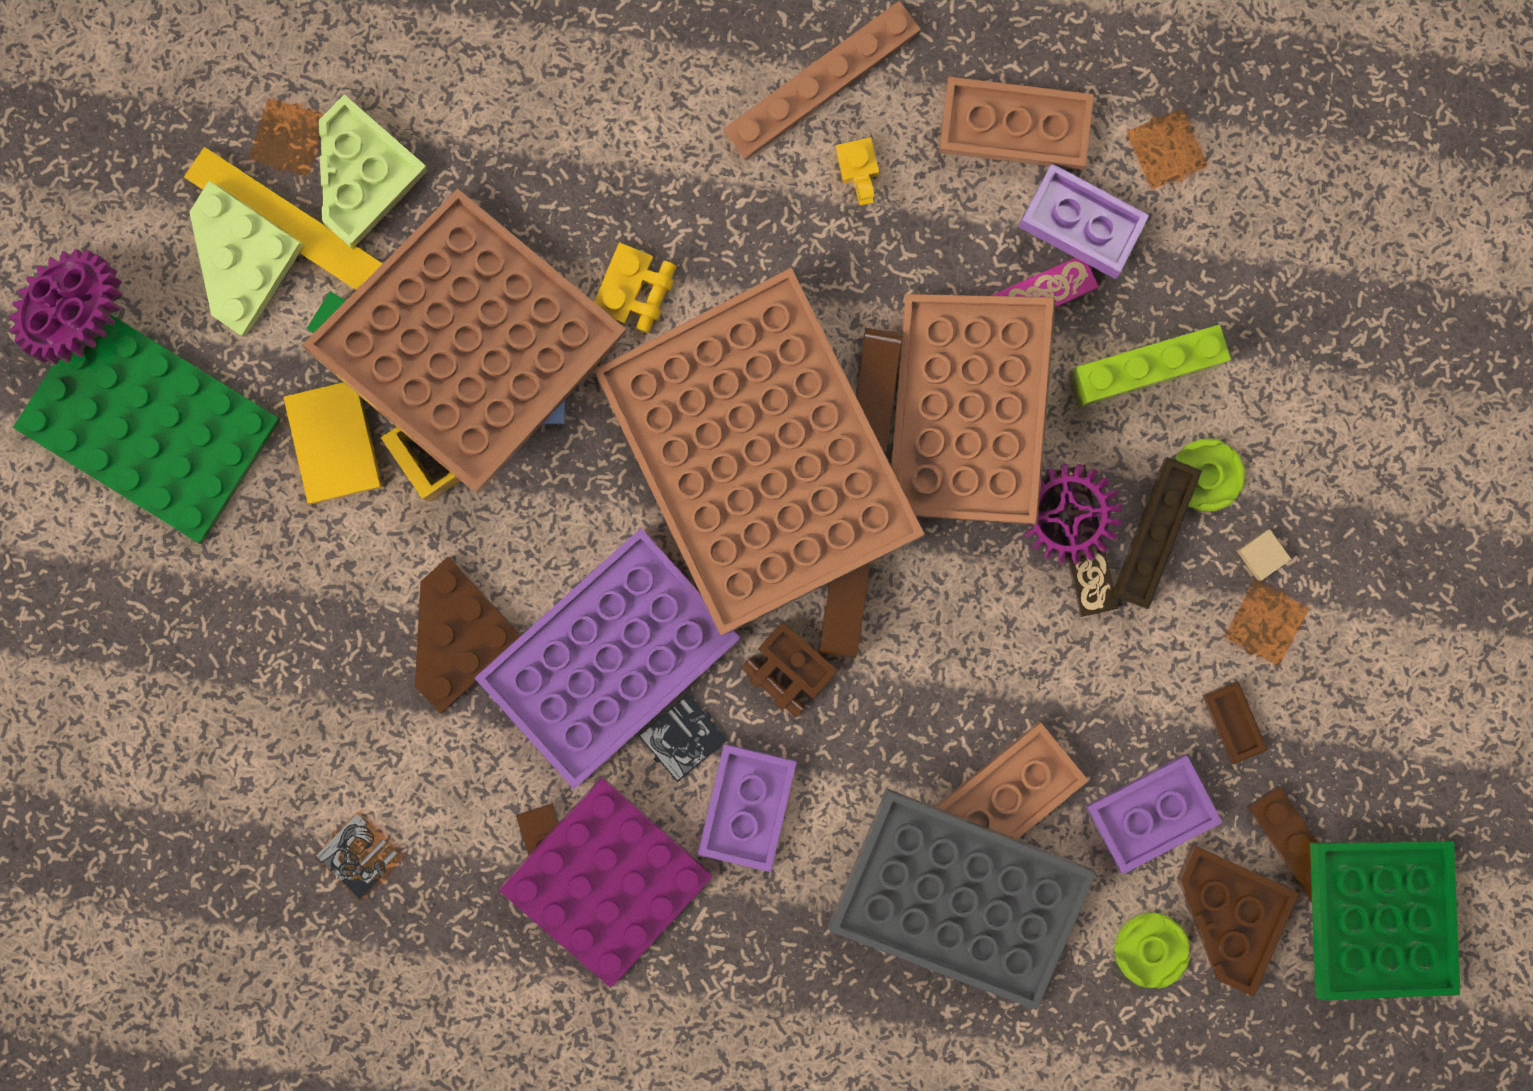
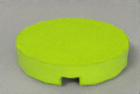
(1228, 473)
(1140, 947)

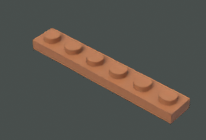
(822, 80)

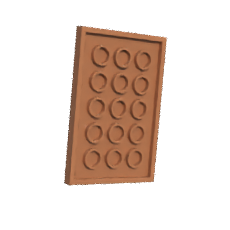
(973, 406)

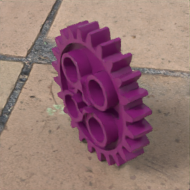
(66, 306)

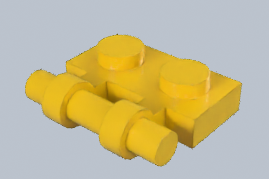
(623, 284)

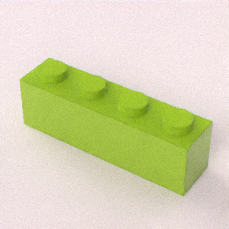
(1149, 366)

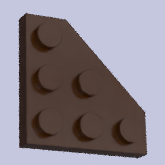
(456, 635)
(1235, 916)

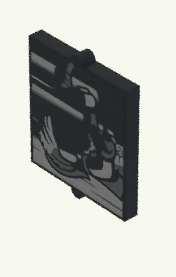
(682, 737)

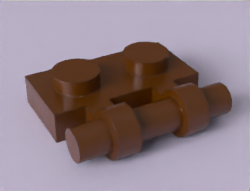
(797, 661)

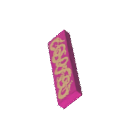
(1062, 282)

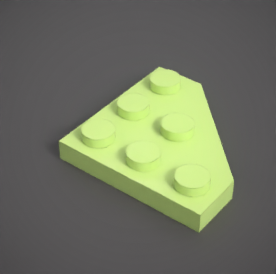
(361, 171)
(239, 256)

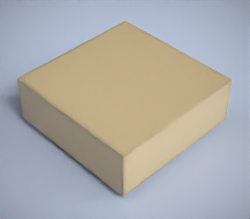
(1263, 555)

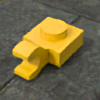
(858, 165)

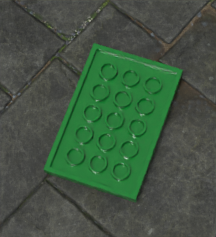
(149, 427)

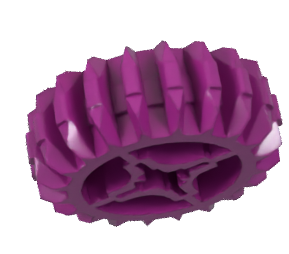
(1073, 533)

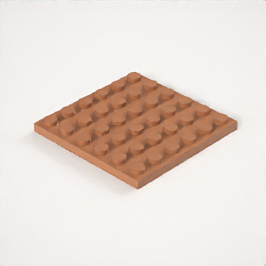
(465, 340)

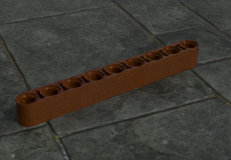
(875, 395)

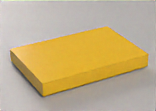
(332, 443)

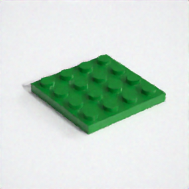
(1384, 919)

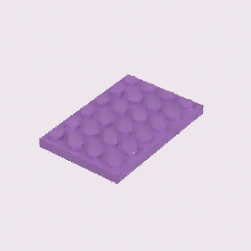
(606, 658)

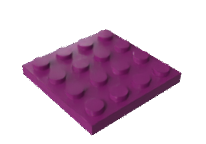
(605, 882)

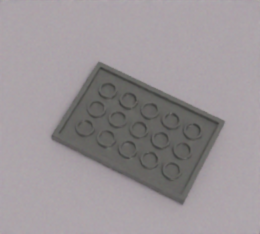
(961, 899)

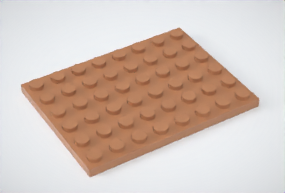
(758, 452)

